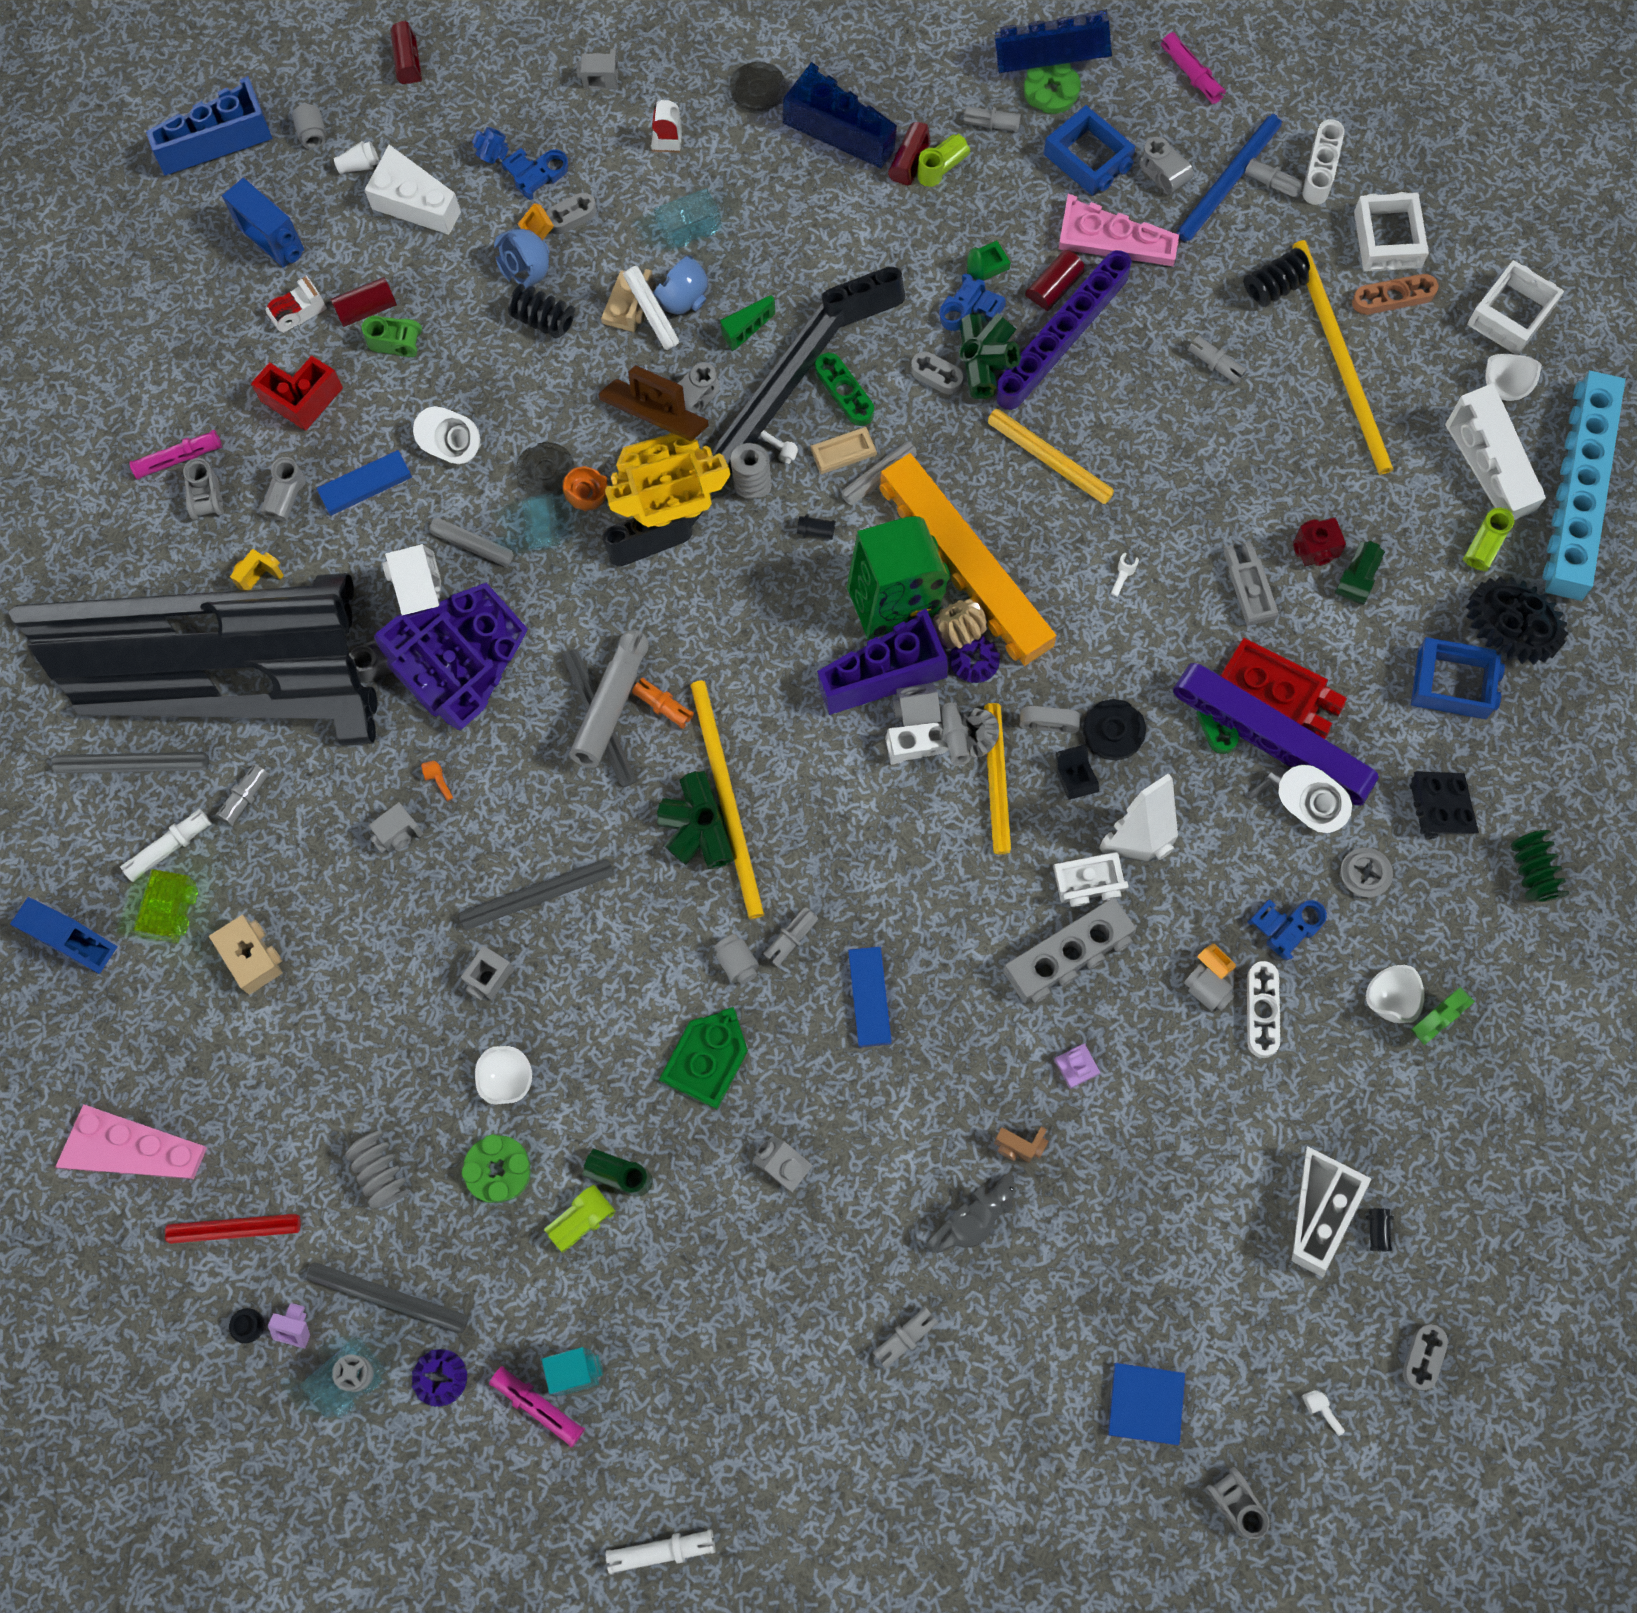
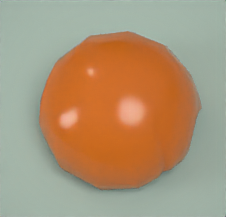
(578, 486)

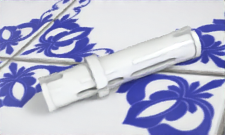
(160, 849)
(660, 1551)

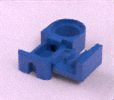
(532, 175)
(974, 297)
(1287, 933)

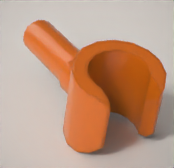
(433, 770)

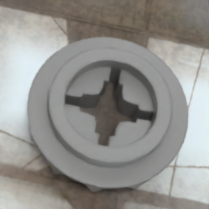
(986, 735)
(1380, 868)

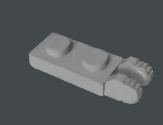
(1251, 585)

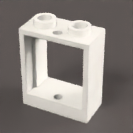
(1390, 256)
(1503, 329)

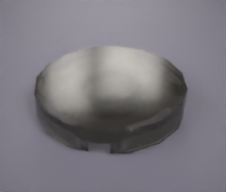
(757, 87)
(550, 475)

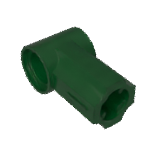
(1358, 577)
(615, 1172)

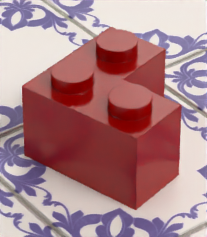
(301, 396)

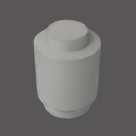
(309, 126)
(736, 959)
(1209, 988)

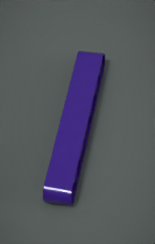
(1066, 318)
(1272, 730)

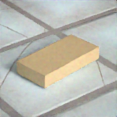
(843, 450)

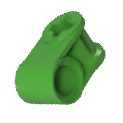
(394, 337)

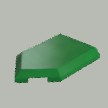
(707, 1058)

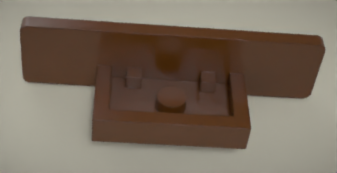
(654, 401)

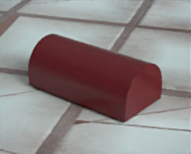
(405, 53)
(907, 157)
(1056, 280)
(363, 301)

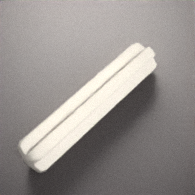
(651, 307)

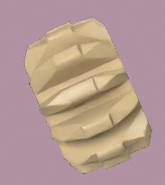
(960, 623)

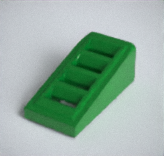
(745, 322)

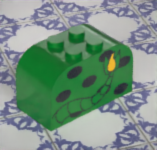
(895, 574)

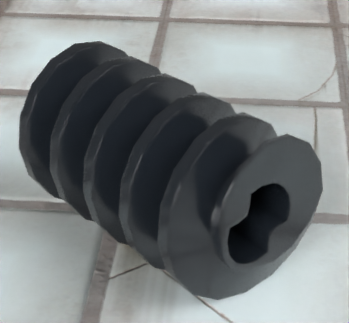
(1278, 277)
(539, 312)

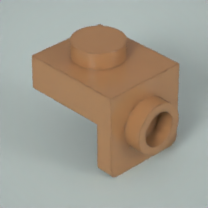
(1013, 1146)

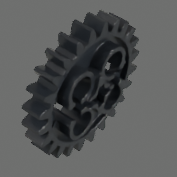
(1509, 623)

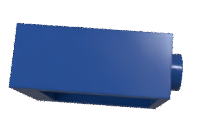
(1086, 119)
(263, 222)
(1459, 653)

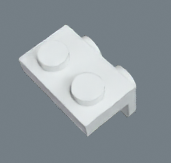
(1090, 878)

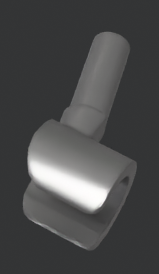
(1273, 778)

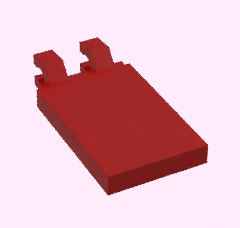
(1283, 686)

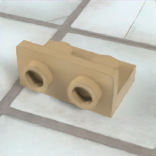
(622, 307)

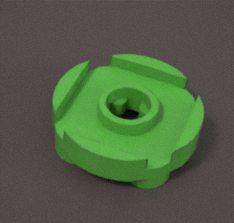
(1046, 100)
(1442, 1015)
(499, 1188)

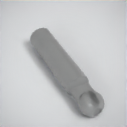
(609, 700)

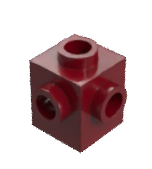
(1319, 542)

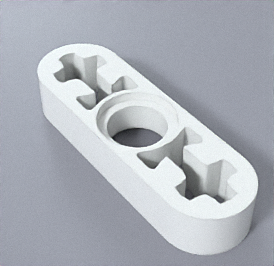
(1253, 1033)

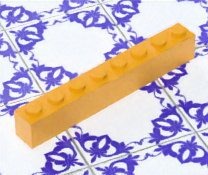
(969, 561)

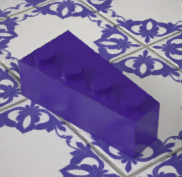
(897, 660)

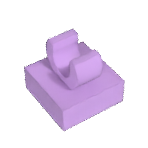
(1077, 1066)
(290, 1328)

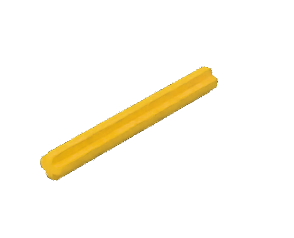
(1050, 456)
(998, 788)

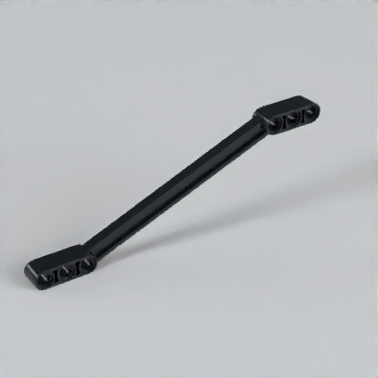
(839, 307)

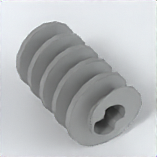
(751, 471)
(375, 1171)

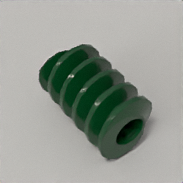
(1537, 867)

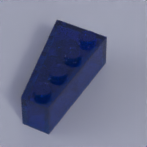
(1053, 42)
(838, 118)

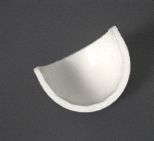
(1512, 375)
(1396, 994)
(503, 1075)

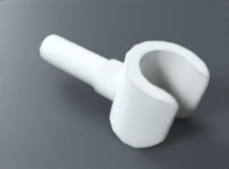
(788, 449)
(1124, 571)
(1317, 1401)

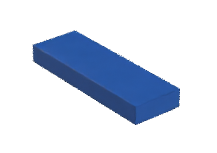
(364, 482)
(869, 997)

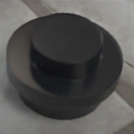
(246, 1325)

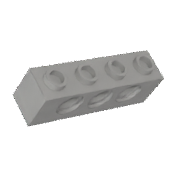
(1107, 918)

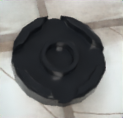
(1109, 738)

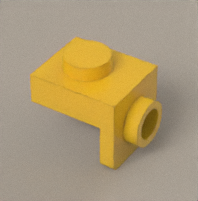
(252, 567)

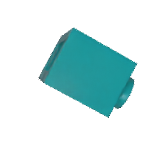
(572, 1371)

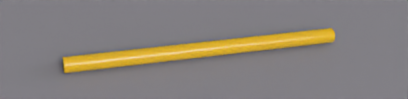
(1346, 366)

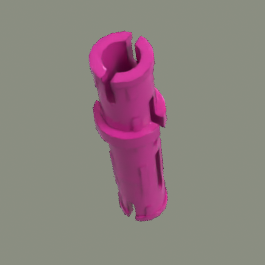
(1200, 76)
(175, 454)
(536, 1406)

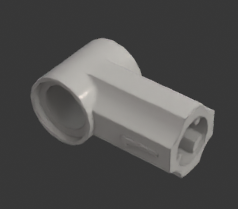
(282, 491)

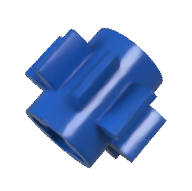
(490, 145)

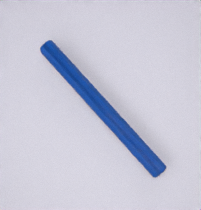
(1228, 178)

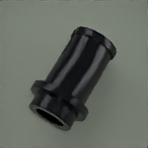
(815, 527)
(1380, 1229)

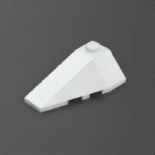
(1148, 826)

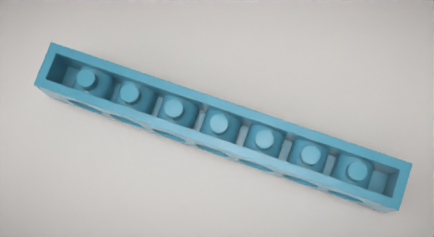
(1592, 436)

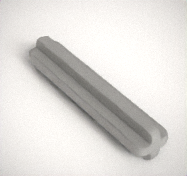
(872, 477)
(471, 542)

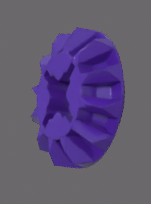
(981, 670)
(446, 1392)

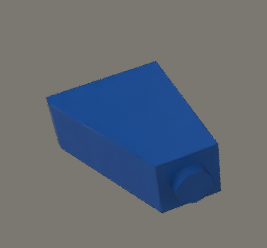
(63, 934)

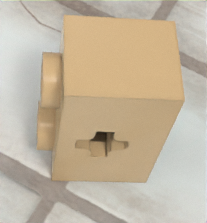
(232, 944)

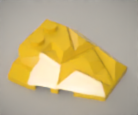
(665, 480)

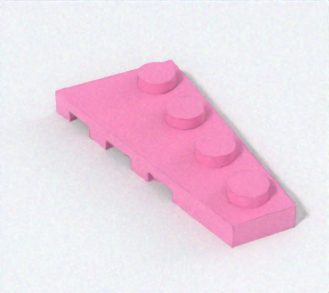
(1099, 232)
(122, 1146)

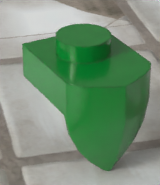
(987, 261)

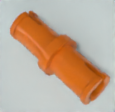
(662, 702)

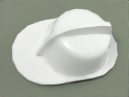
(446, 435)
(1315, 798)

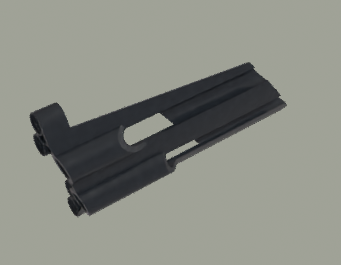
(132, 662)

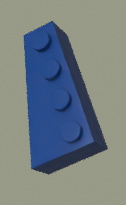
(210, 129)

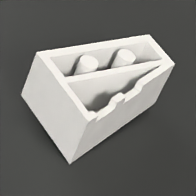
(411, 193)
(414, 578)
(1325, 1209)

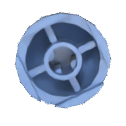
(520, 251)
(683, 287)

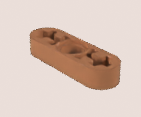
(1403, 285)

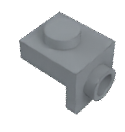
(782, 1162)

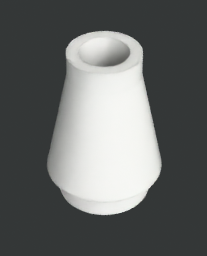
(358, 158)

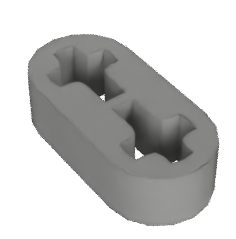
(571, 213)
(936, 373)
(1049, 719)
(1433, 1359)

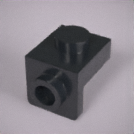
(1075, 772)

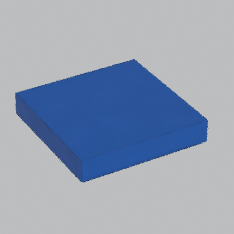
(1146, 1404)

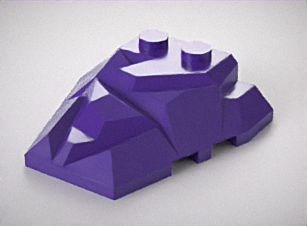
(453, 652)

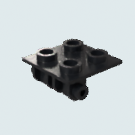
(1444, 803)

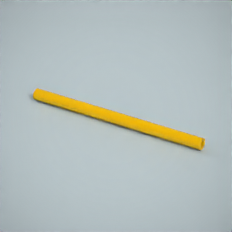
(727, 800)

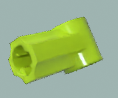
(939, 160)
(1488, 539)
(584, 1215)

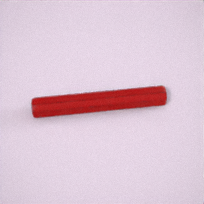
(232, 1228)

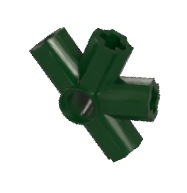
(986, 350)
(686, 819)

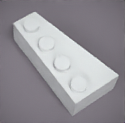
(1495, 452)

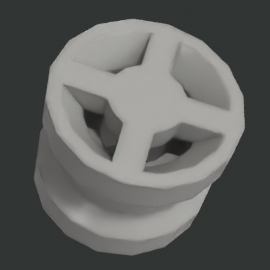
(346, 1372)

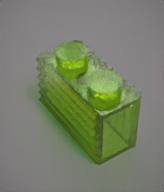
(165, 906)

